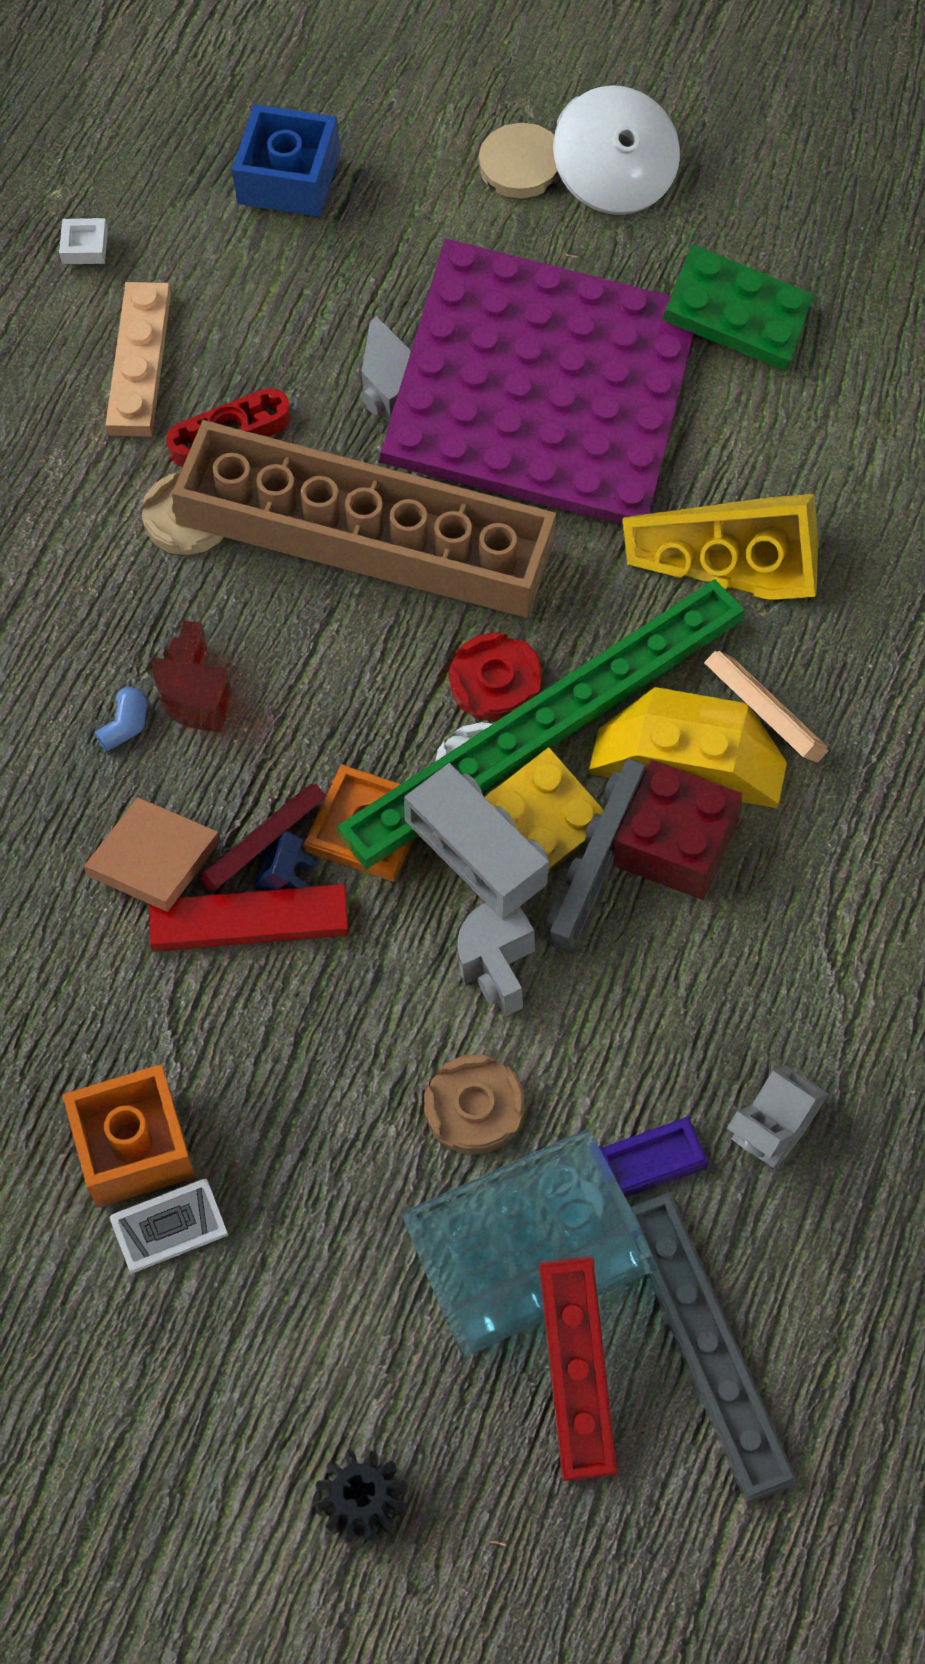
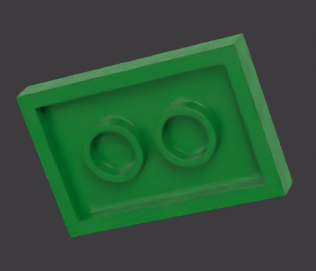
(738, 307)

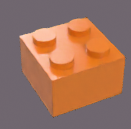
(128, 1136)

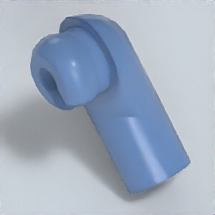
(128, 721)

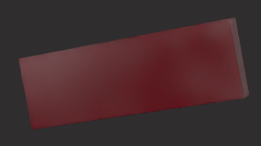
(261, 837)

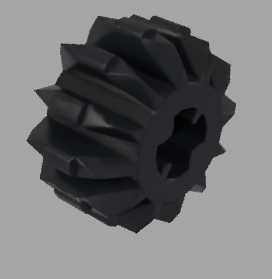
(346, 1512)

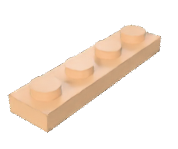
(138, 359)

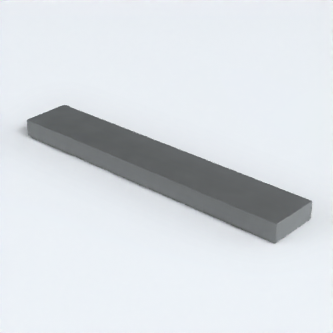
(712, 1354)

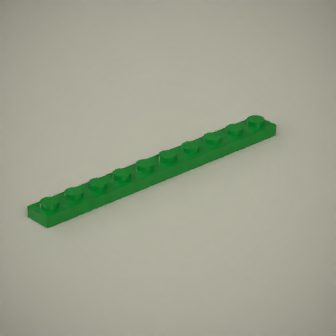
(553, 713)

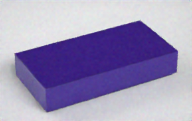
(655, 1157)

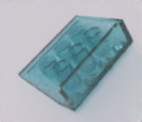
(490, 1234)

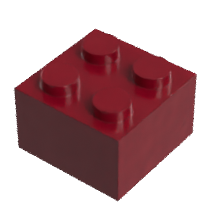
(677, 829)

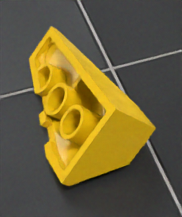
(743, 545)

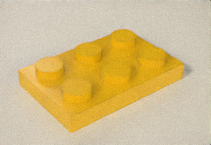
(547, 806)

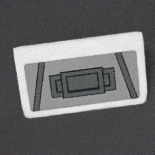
(168, 1225)

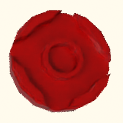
(494, 675)

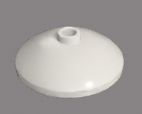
(599, 166)

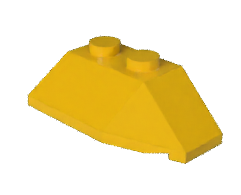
(698, 736)

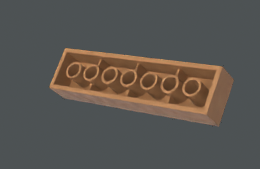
(364, 518)

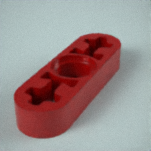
(234, 411)

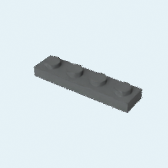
(589, 873)

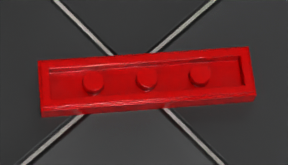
(250, 918)
(577, 1368)

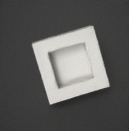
(83, 241)

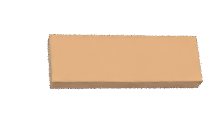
(767, 706)

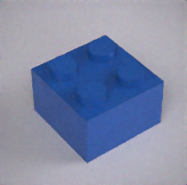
(286, 160)

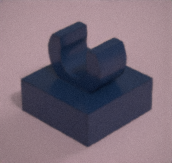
(279, 863)

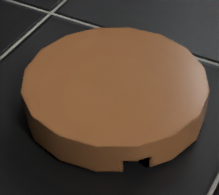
(474, 1105)

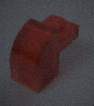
(188, 689)

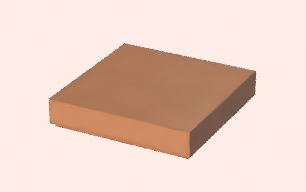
(152, 854)

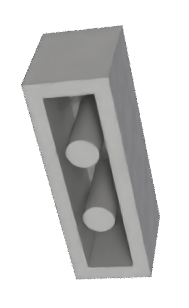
(477, 840)

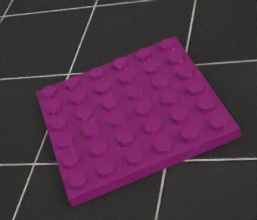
(539, 384)

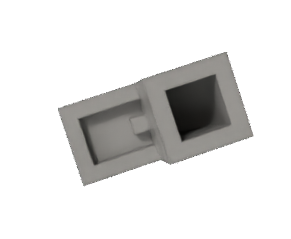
(488, 947)
(777, 1116)

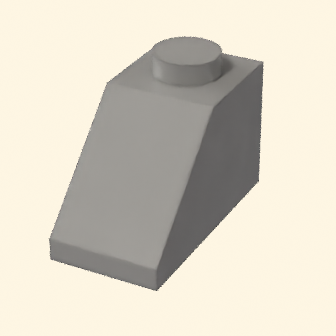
(382, 368)

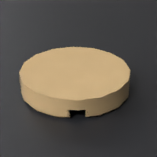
(518, 160)
(161, 523)

